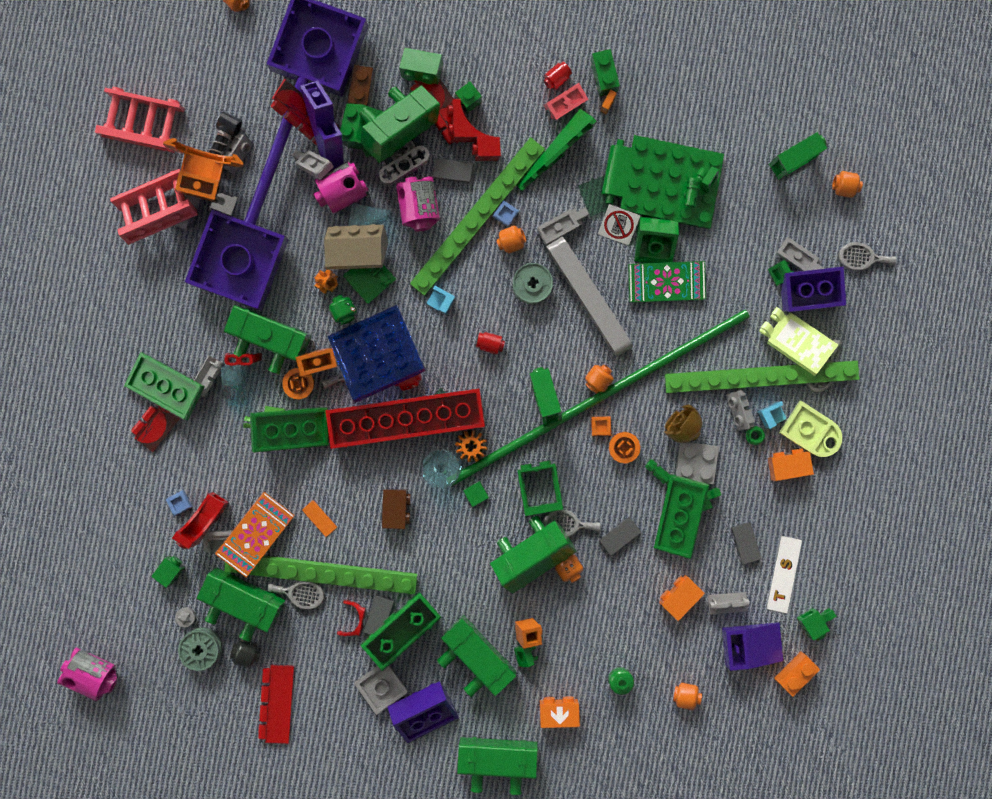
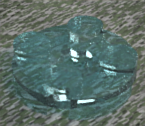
(451, 472)

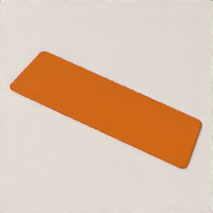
(319, 518)

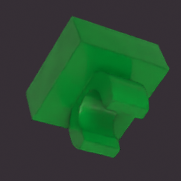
(708, 177)
(777, 271)
(524, 656)

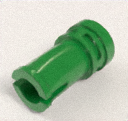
(692, 191)

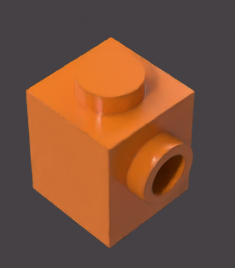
(528, 633)

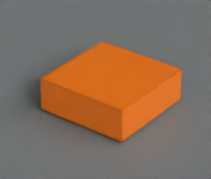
(608, 102)
(601, 426)

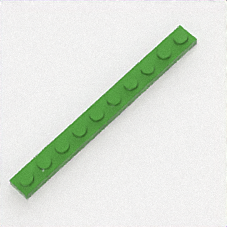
(477, 216)
(759, 377)
(333, 574)

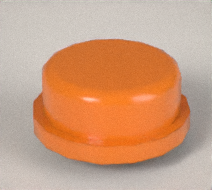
(297, 386)
(624, 447)

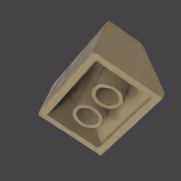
(355, 247)

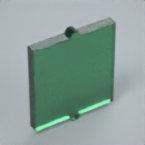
(592, 196)

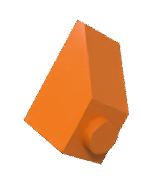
(316, 361)

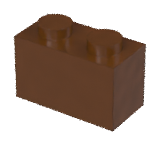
(361, 85)
(395, 508)

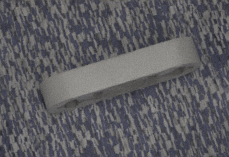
(405, 157)

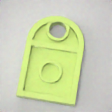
(811, 430)

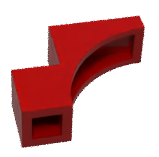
(484, 146)
(198, 525)

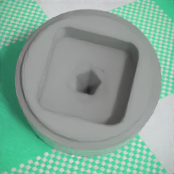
(185, 617)

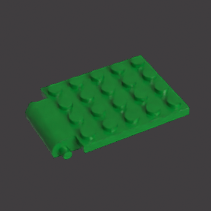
(654, 180)

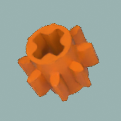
(326, 281)

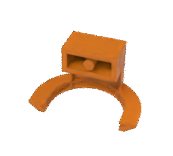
(200, 170)

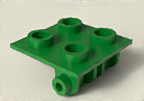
(369, 281)

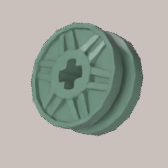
(534, 272)
(209, 642)

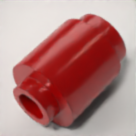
(557, 76)
(490, 343)

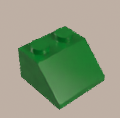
(352, 125)
(656, 240)

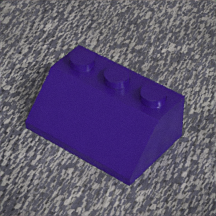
(813, 289)
(422, 712)

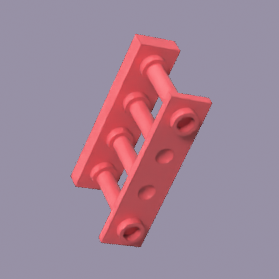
(127, 134)
(158, 221)

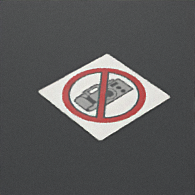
(619, 224)

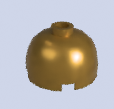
(684, 425)

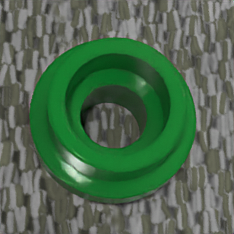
(761, 435)

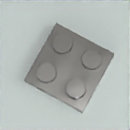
(697, 462)
(381, 688)

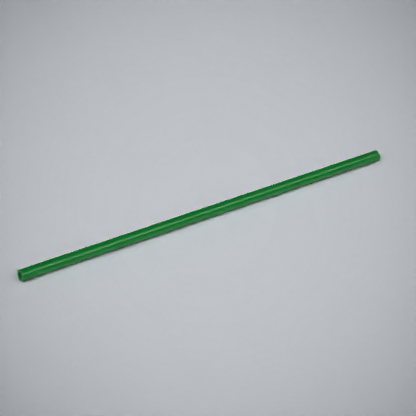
(600, 396)

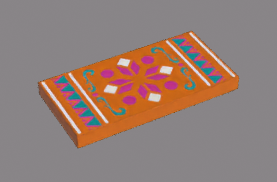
(254, 534)

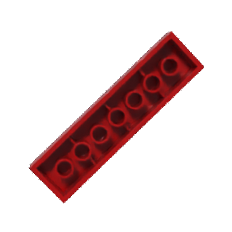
(405, 418)

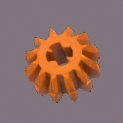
(466, 441)

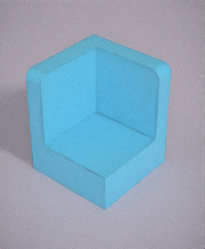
(441, 300)
(772, 415)

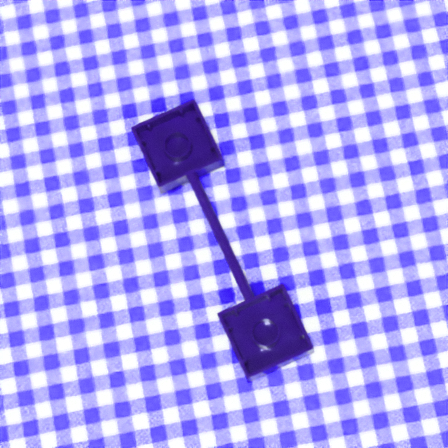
(235, 254)

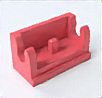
(566, 101)

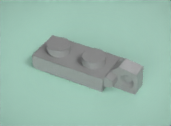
(312, 163)
(561, 225)
(798, 256)

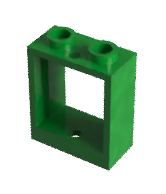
(798, 155)
(545, 396)
(541, 508)

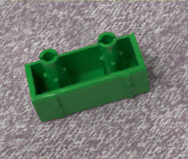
(398, 123)
(266, 333)
(533, 556)
(241, 600)
(400, 631)
(478, 655)
(497, 759)

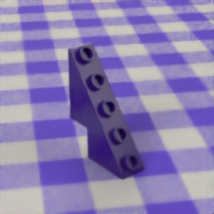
(322, 121)

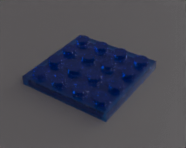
(376, 353)

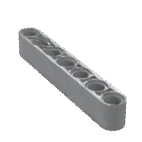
(589, 296)

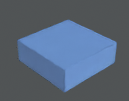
(505, 213)
(179, 503)

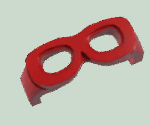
(253, 358)
(361, 611)

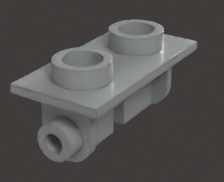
(241, 146)
(208, 373)
(742, 418)
(728, 603)

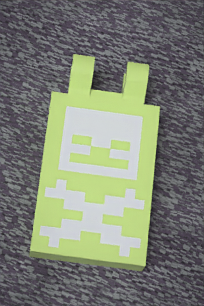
(798, 341)

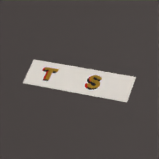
(784, 574)

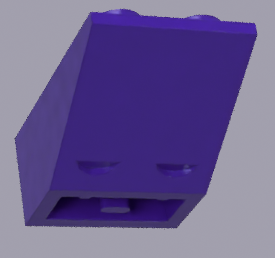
(752, 645)

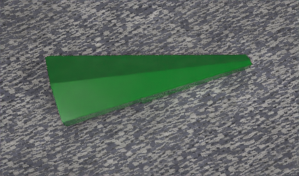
(573, 131)

